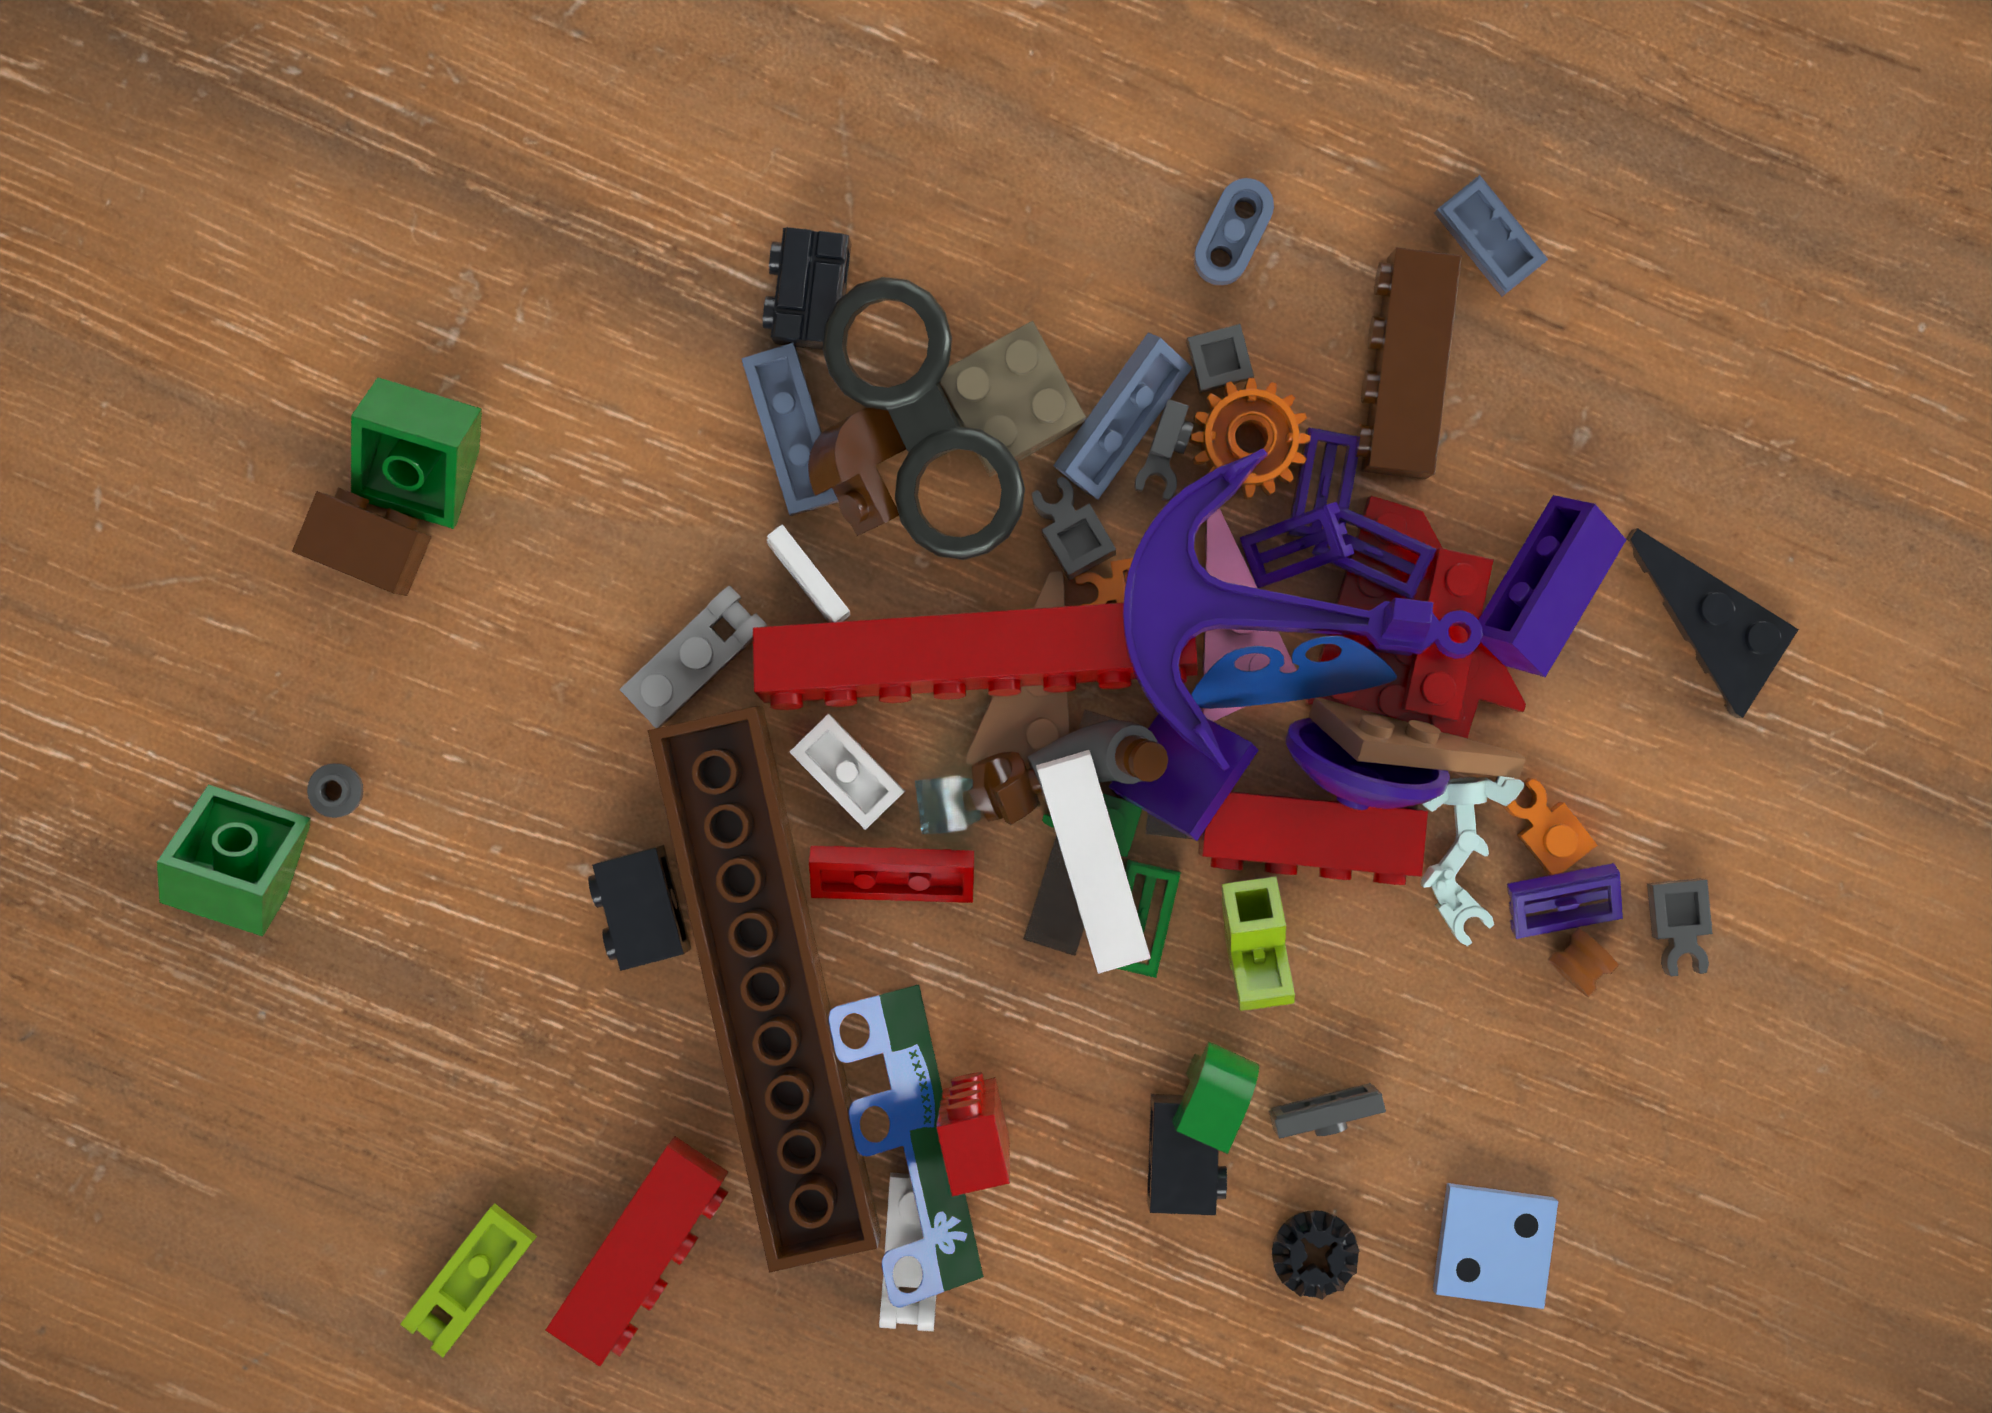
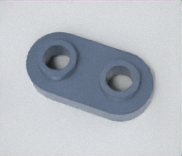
(1232, 233)

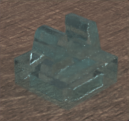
(943, 805)

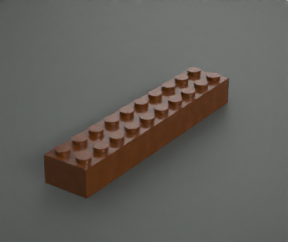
(765, 987)

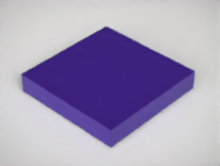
(1192, 782)

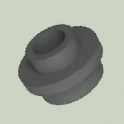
(351, 790)

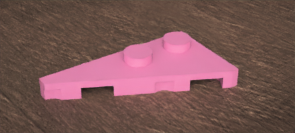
(1227, 564)

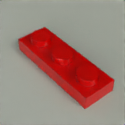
(1434, 680)
(891, 874)

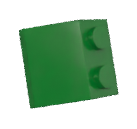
(414, 451)
(232, 860)

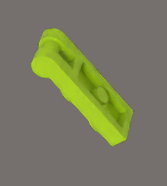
(469, 1278)

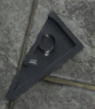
(1730, 632)

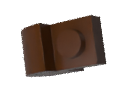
(846, 462)

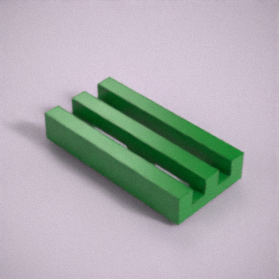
(1172, 880)

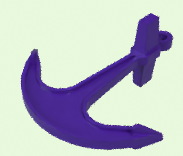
(1176, 599)

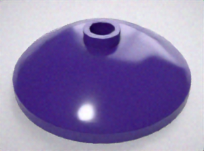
(1359, 782)

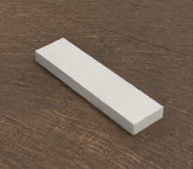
(1093, 861)

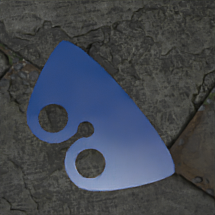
(1351, 671)

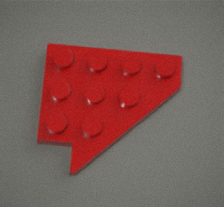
(1487, 676)

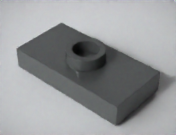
(1327, 1112)

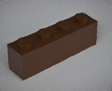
(1409, 363)

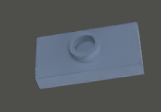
(1490, 236)

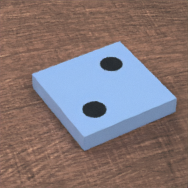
(1495, 1245)

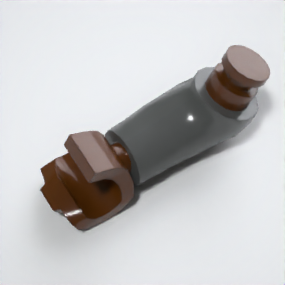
(1119, 753)

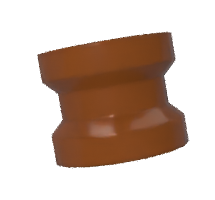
(1583, 962)

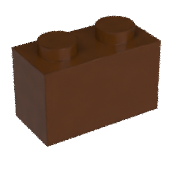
(362, 543)

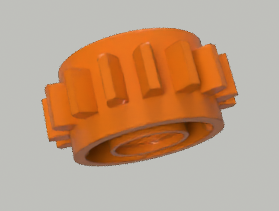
(1256, 409)

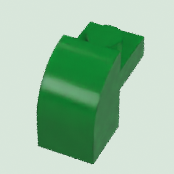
(1216, 1097)

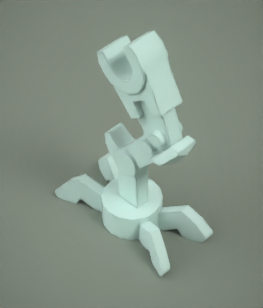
(1453, 901)

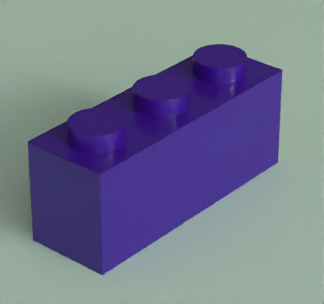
(1549, 585)

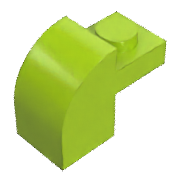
(1257, 943)

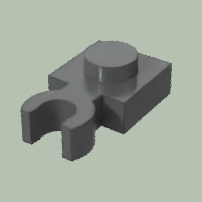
(1074, 536)
(1681, 914)

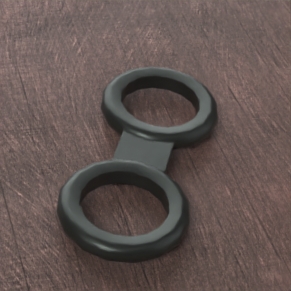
(923, 418)

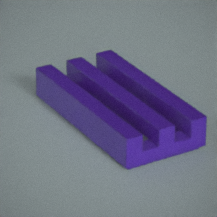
(1332, 440)
(1331, 533)
(1416, 572)
(1565, 893)

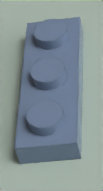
(1123, 416)
(787, 423)

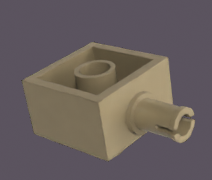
(1013, 394)

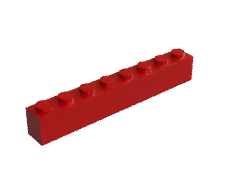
(946, 656)

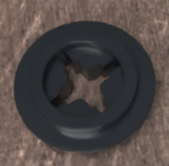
(1321, 1230)

